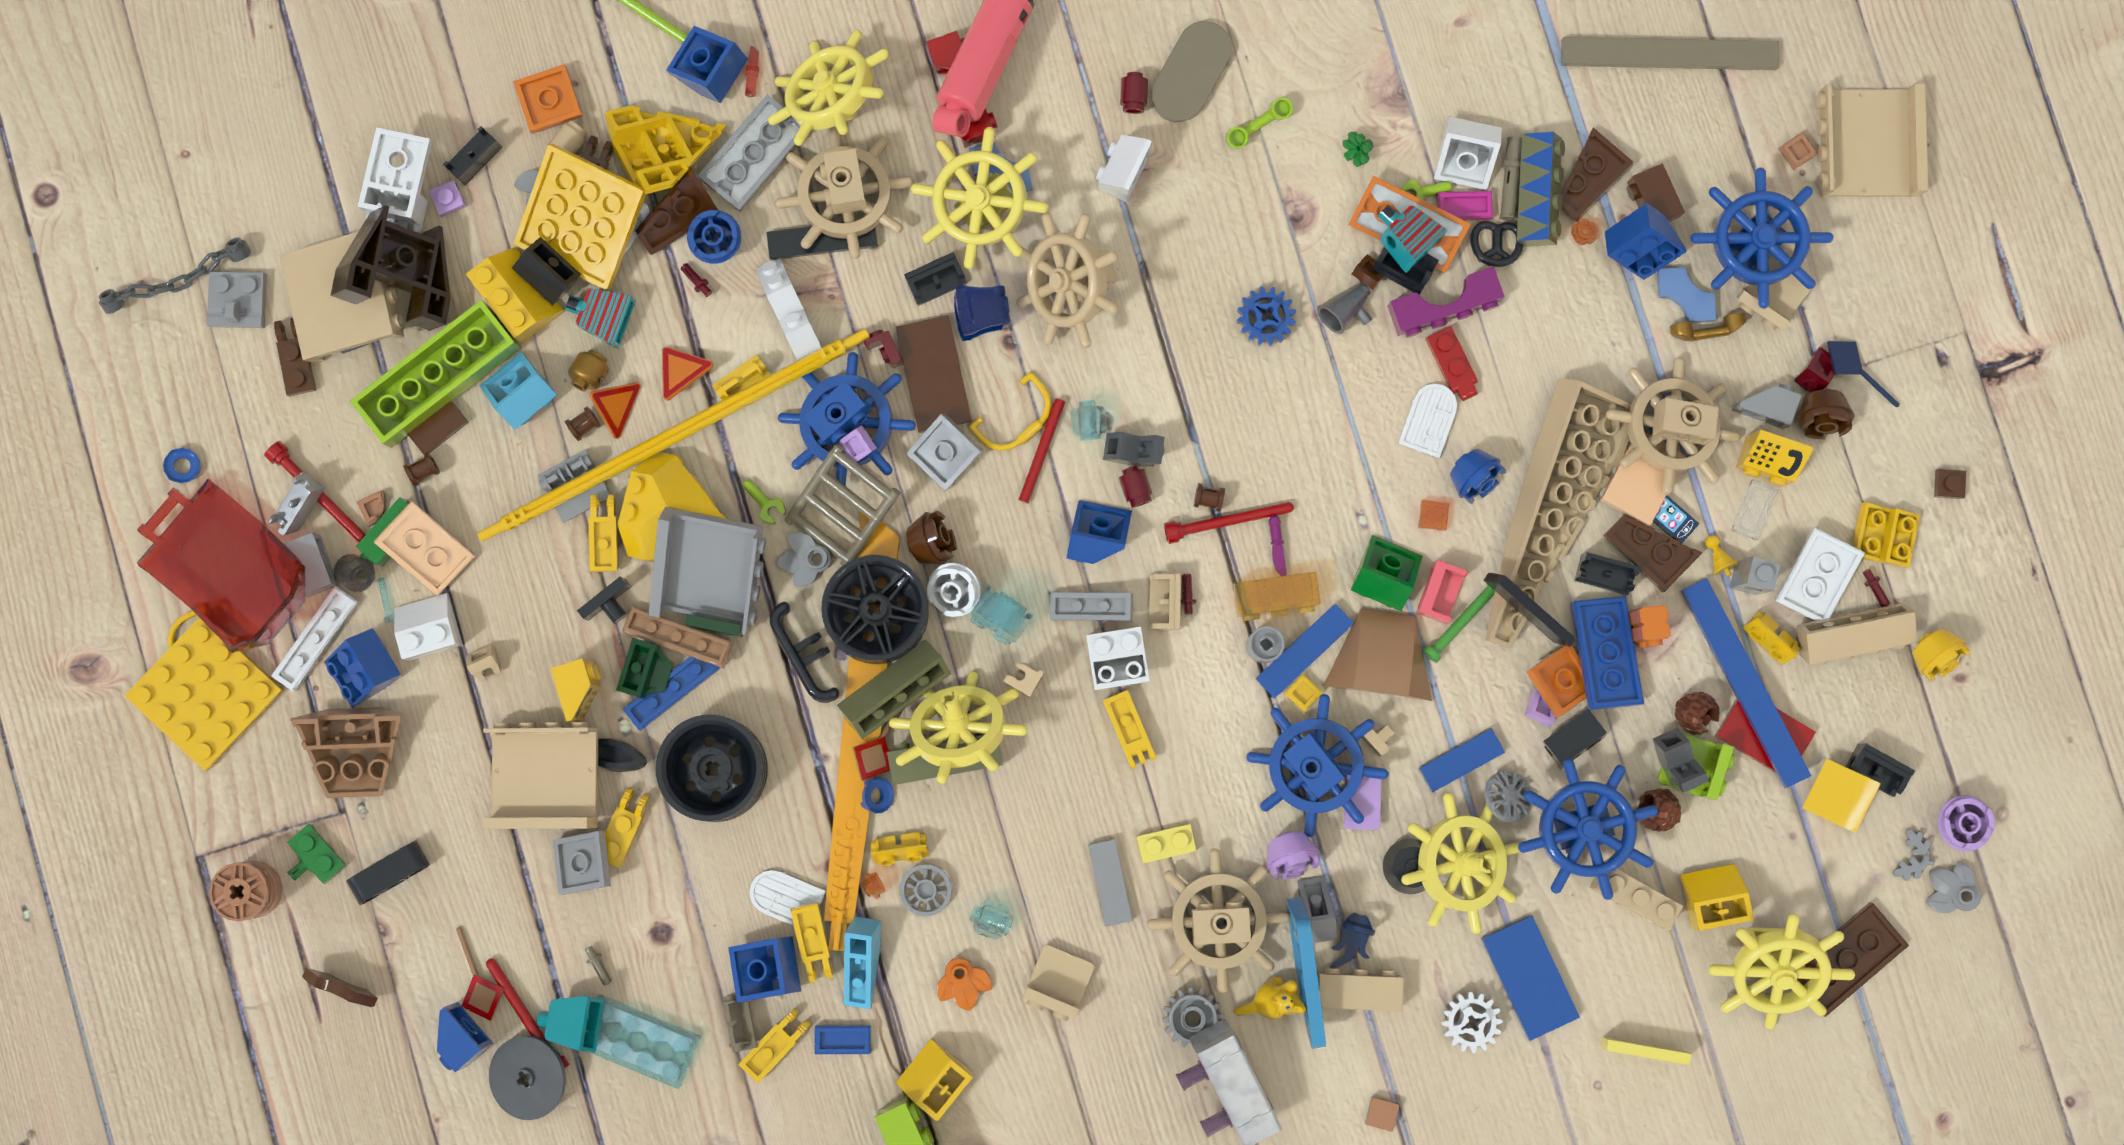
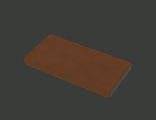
(933, 372)
(1866, 949)

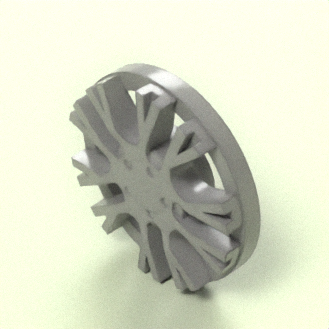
(1507, 796)
(925, 890)

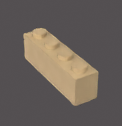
(1857, 634)

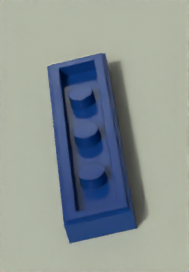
(1304, 651)
(680, 683)

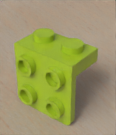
(1714, 760)

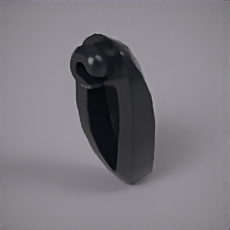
(619, 756)

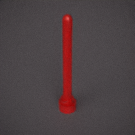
(279, 455)
(1176, 531)
(517, 1003)

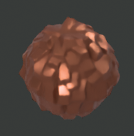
(1696, 710)
(1668, 809)

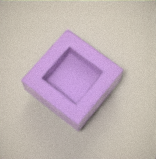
(447, 198)
(857, 444)
(1539, 710)

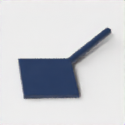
(1846, 361)

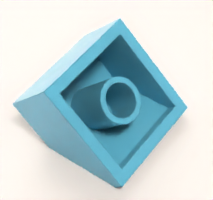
(518, 391)

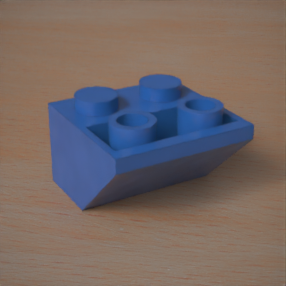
(1644, 242)
(361, 667)

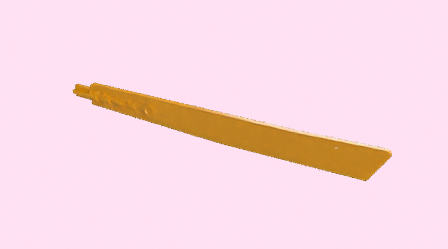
(850, 817)

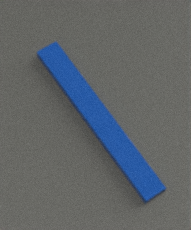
(1745, 683)

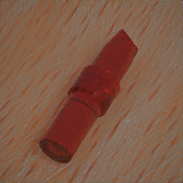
(752, 72)

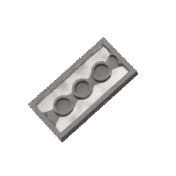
(750, 155)

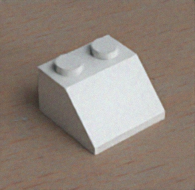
(1468, 153)
(1124, 167)
(426, 627)

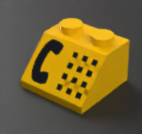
(1773, 457)
(577, 687)

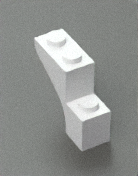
(788, 308)

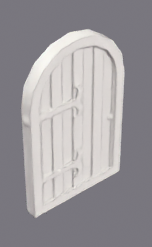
(1429, 420)
(778, 892)

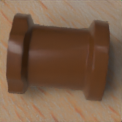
(586, 415)
(421, 469)
(1209, 497)

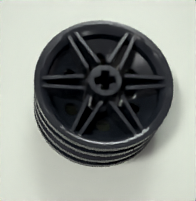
(850, 636)
(689, 738)

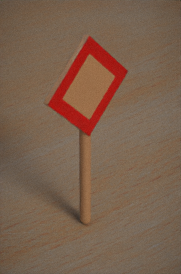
(873, 756)
(482, 994)

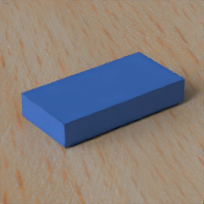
(842, 1039)

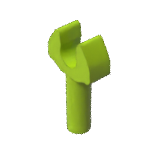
(1426, 191)
(765, 503)

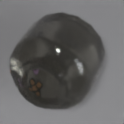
(354, 573)

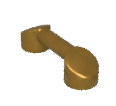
(1685, 331)

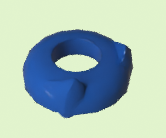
(172, 457)
(886, 795)

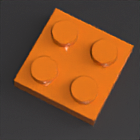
(548, 99)
(1559, 680)

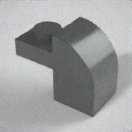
(1134, 449)
(1678, 760)

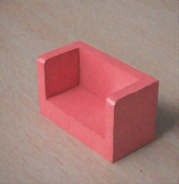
(1441, 591)

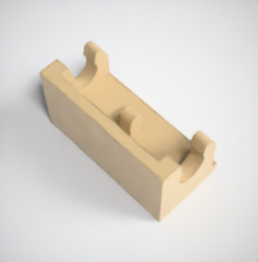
(1164, 602)
(1028, 682)

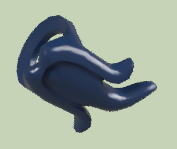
(1354, 934)

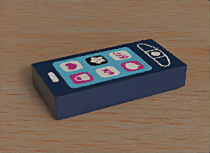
(1675, 520)

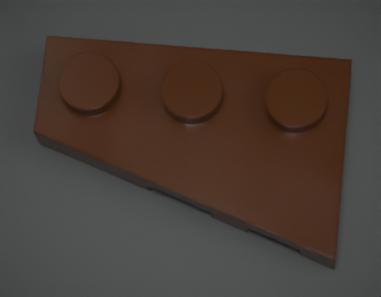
(1593, 175)
(675, 213)
(1659, 556)

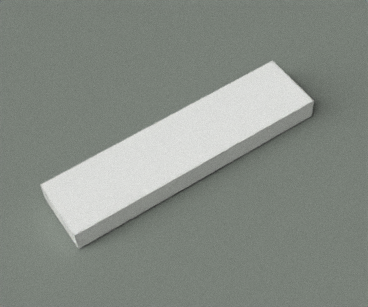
(315, 638)

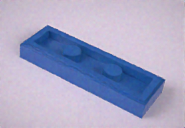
(1461, 760)

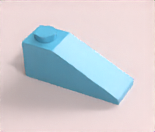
(861, 961)

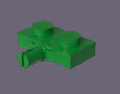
(314, 855)

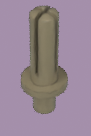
(598, 966)

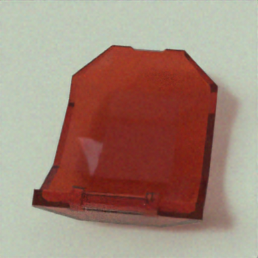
(225, 567)

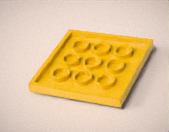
(581, 214)
(203, 694)

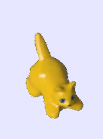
(1274, 1000)

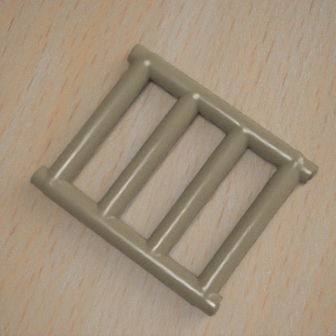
(875, 515)

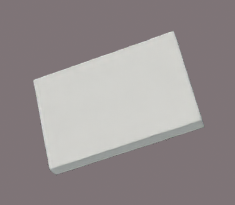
(1819, 575)

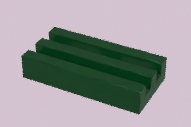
(714, 625)

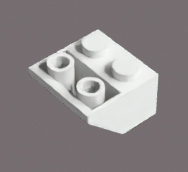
(1117, 658)

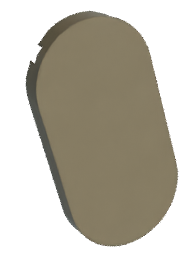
(1191, 71)

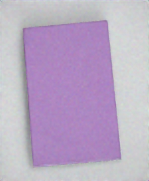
(1368, 802)

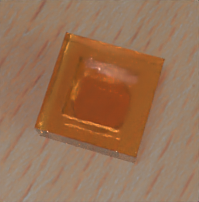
(1433, 515)

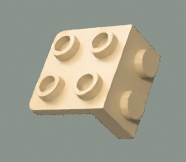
(1783, 299)
(1058, 982)

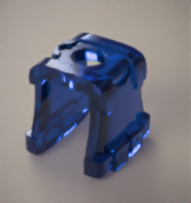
(980, 310)

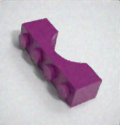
(1413, 313)

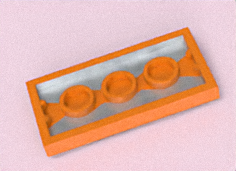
(1381, 194)

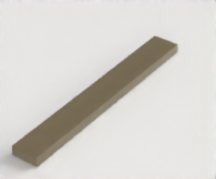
(1670, 53)

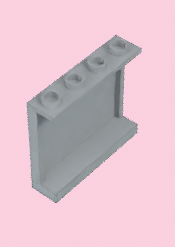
(707, 567)

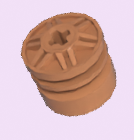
(261, 890)

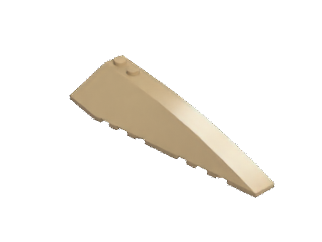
(1560, 487)

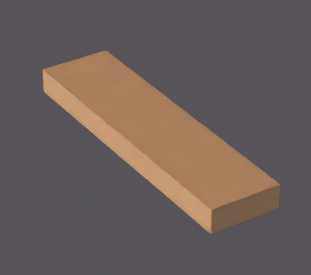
(678, 637)

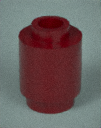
(1134, 93)
(1135, 486)

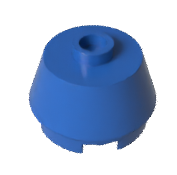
(714, 236)
(1476, 474)

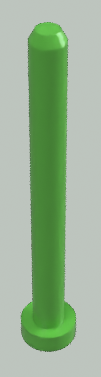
(1434, 651)

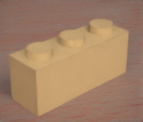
(1641, 899)
(1361, 990)

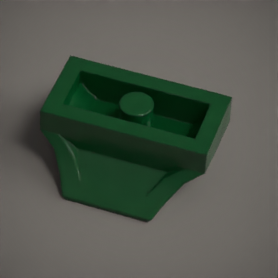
(644, 670)

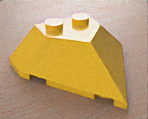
(658, 146)
(651, 487)

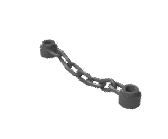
(236, 251)

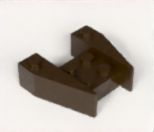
(401, 260)

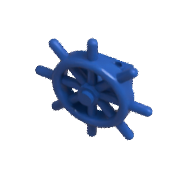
(1749, 248)
(837, 409)
(1316, 765)
(1587, 826)

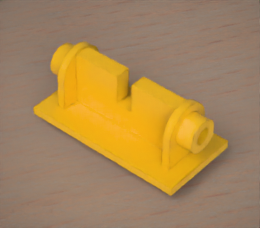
(741, 377)
(1780, 646)
(912, 849)

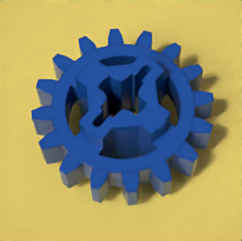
(1257, 309)

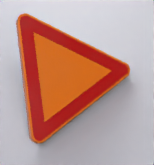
(681, 370)
(615, 405)

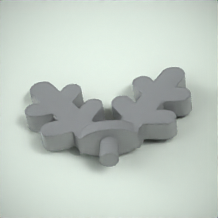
(1921, 849)

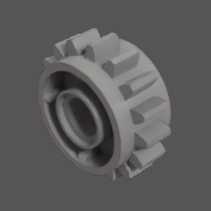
(1184, 1004)

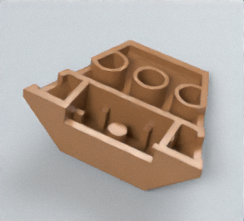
(1382, 657)
(350, 748)

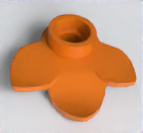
(965, 987)

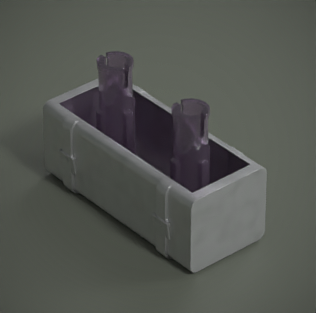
(1242, 1097)

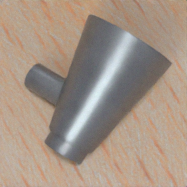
(1342, 309)

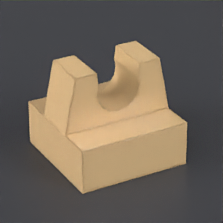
(482, 659)
(1377, 739)

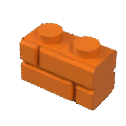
(1649, 625)

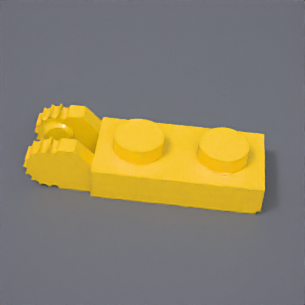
(603, 537)
(624, 828)
(811, 938)
(772, 1048)

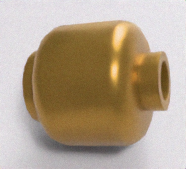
(588, 370)

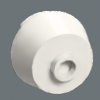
(954, 589)

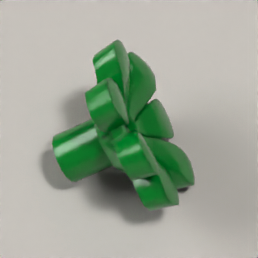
(1358, 148)

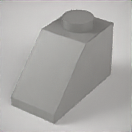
(1772, 406)
(1319, 908)

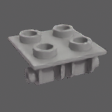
(565, 472)

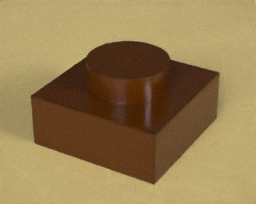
(1365, 274)
(1950, 484)

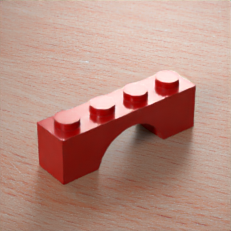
(943, 52)

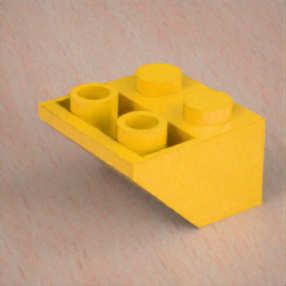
(1716, 897)
(934, 1079)

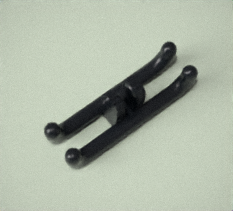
(800, 665)

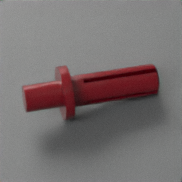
(700, 285)
(1876, 588)
(1187, 594)

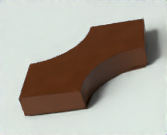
(340, 988)

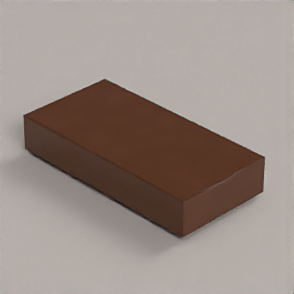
(438, 428)

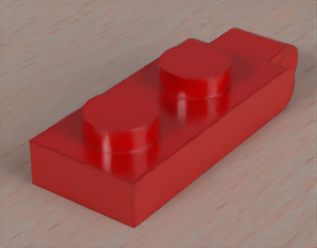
(1453, 363)

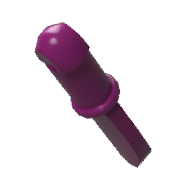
(1277, 547)

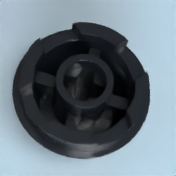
(1401, 860)

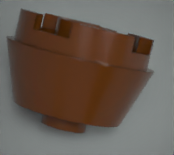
(1825, 413)
(930, 539)

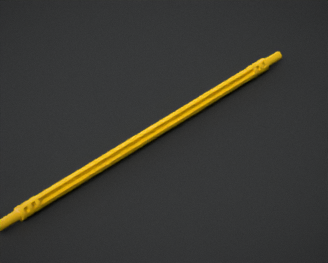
(673, 435)

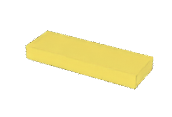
(1645, 1050)

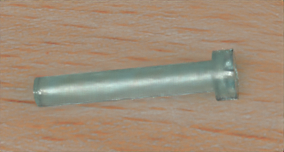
(385, 600)

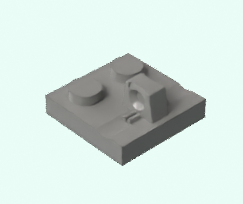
(236, 299)
(944, 451)
(581, 863)

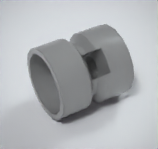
(1265, 644)

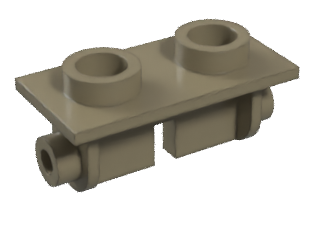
(740, 1024)

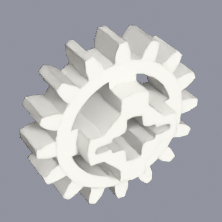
(1482, 1017)

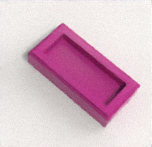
(1467, 205)

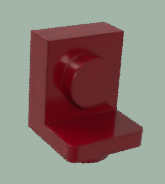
(889, 351)
(1817, 372)

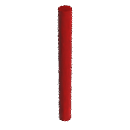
(1042, 450)

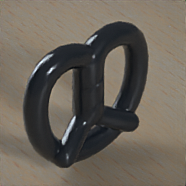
(1497, 243)

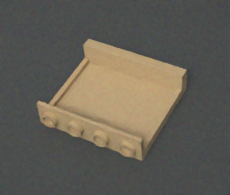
(328, 323)

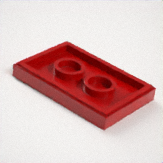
(1739, 734)

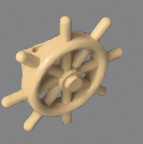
(841, 172)
(1073, 280)
(1675, 421)
(1219, 923)

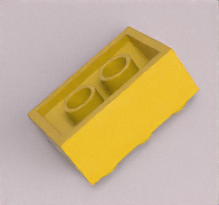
(511, 297)

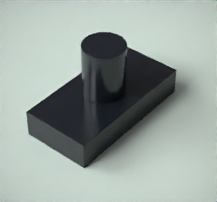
(607, 602)

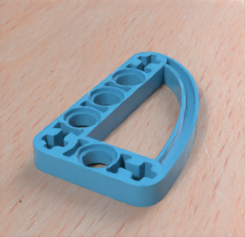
(1306, 971)

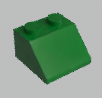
(1386, 573)

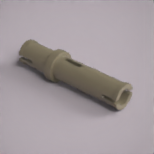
(1511, 179)

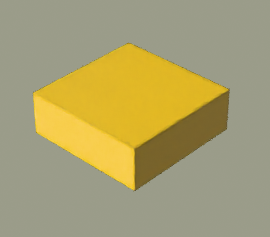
(1303, 693)

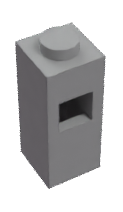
(1755, 576)

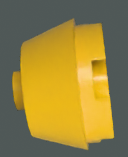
(1939, 653)

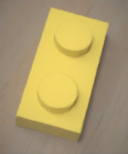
(1166, 843)

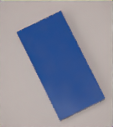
(1607, 653)
(1530, 978)

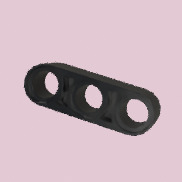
(388, 872)

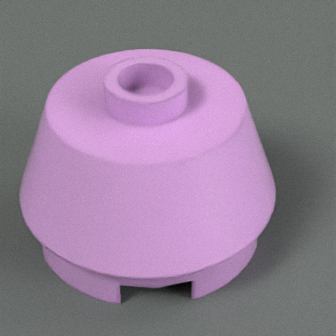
(1966, 823)
(1291, 855)

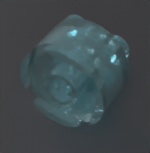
(1001, 615)

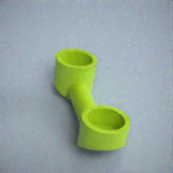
(1278, 109)

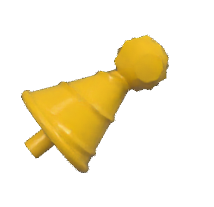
(1721, 560)

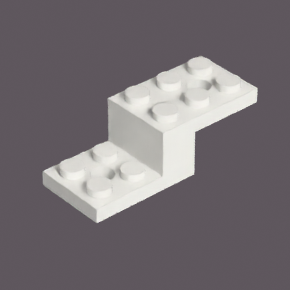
(396, 185)

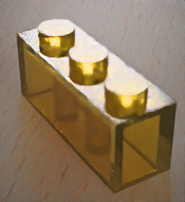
(1276, 596)

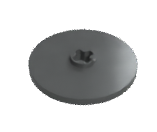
(544, 1088)

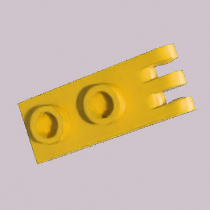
(1128, 728)

